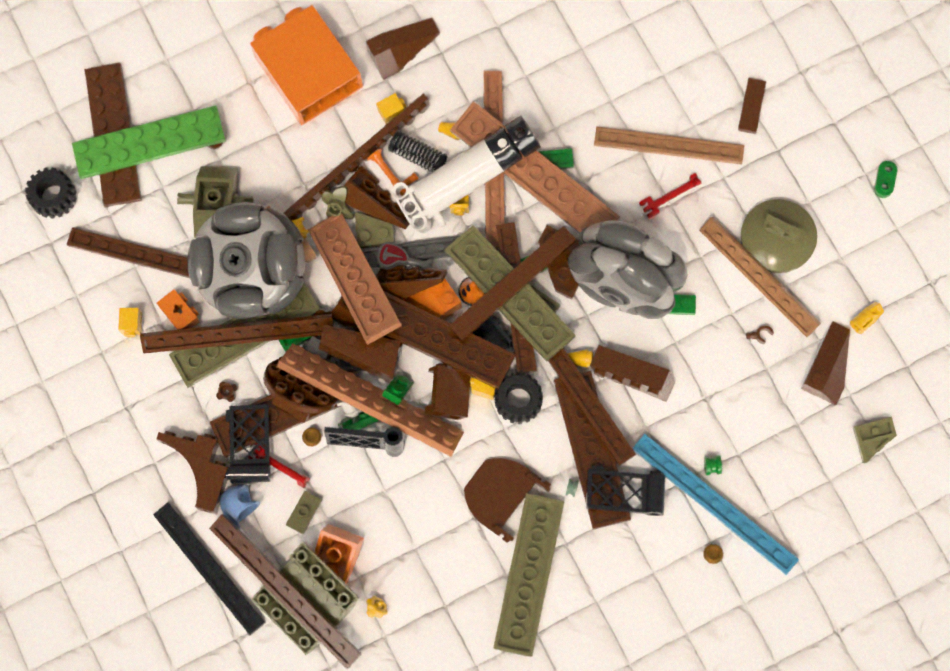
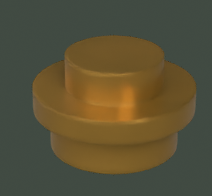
(311, 437)
(713, 554)

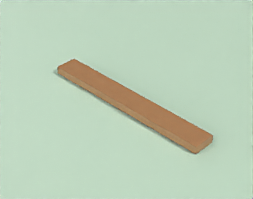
(669, 145)
(760, 277)

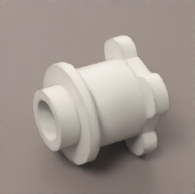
(348, 410)

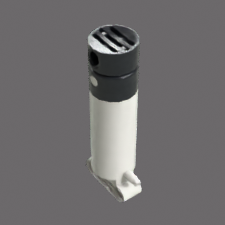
(465, 173)

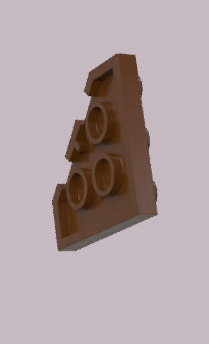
(559, 270)

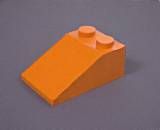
(437, 300)
(339, 550)

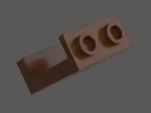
(449, 393)

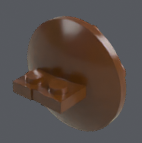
(295, 394)

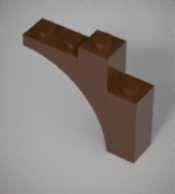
(200, 456)

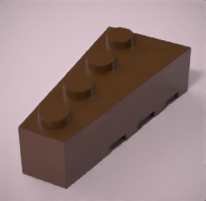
(375, 358)
(633, 373)

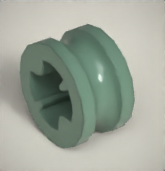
(572, 488)

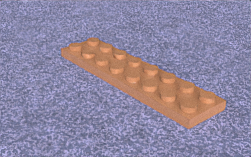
(354, 278)

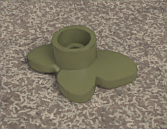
(336, 203)

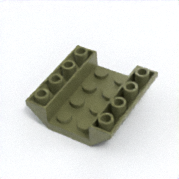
(319, 585)

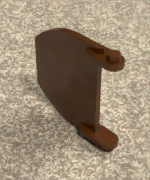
(498, 491)

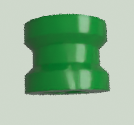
(712, 465)

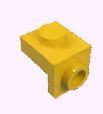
(460, 207)

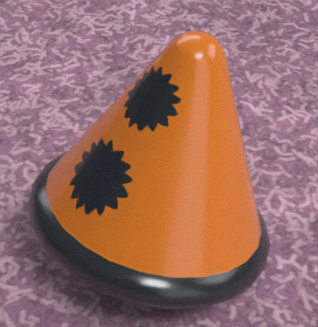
(469, 292)

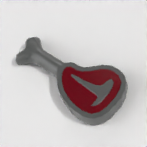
(392, 255)

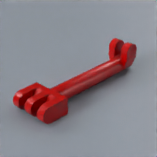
(653, 205)
(300, 478)

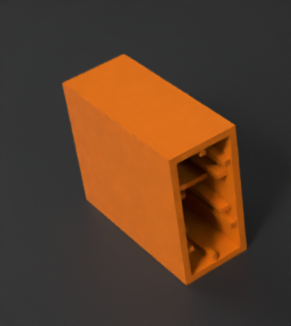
(306, 63)

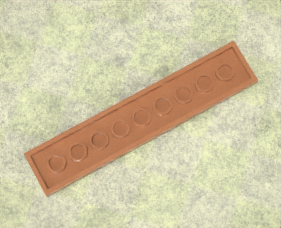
(538, 175)
(369, 399)

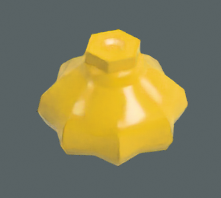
(376, 607)

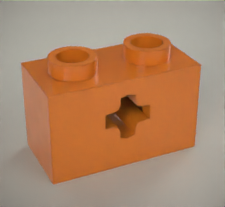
(171, 303)

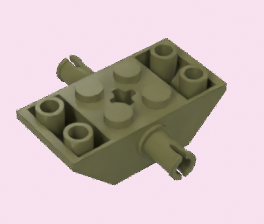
(212, 184)

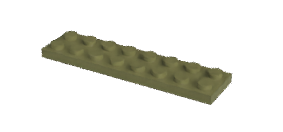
(524, 310)
(202, 362)
(528, 575)

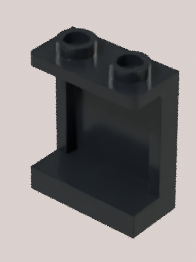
(492, 332)

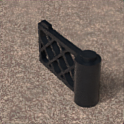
(390, 440)
(253, 469)
(651, 489)

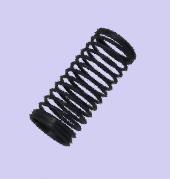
(393, 146)

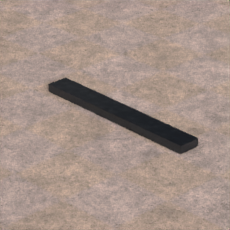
(209, 569)

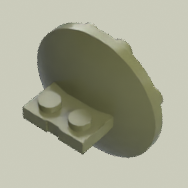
(779, 235)

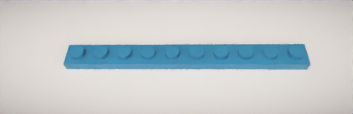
(715, 505)

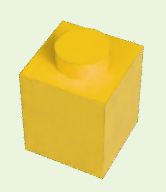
(390, 107)
(130, 321)
(482, 389)

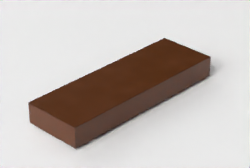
(751, 106)

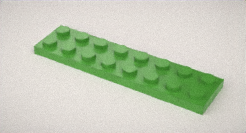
(148, 142)

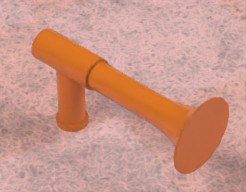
(377, 158)

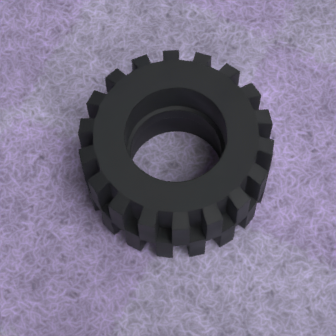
(44, 180)
(523, 413)

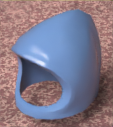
(237, 503)

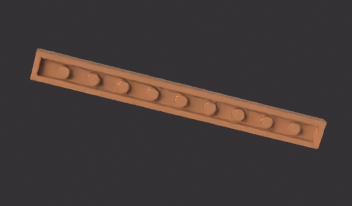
(495, 187)

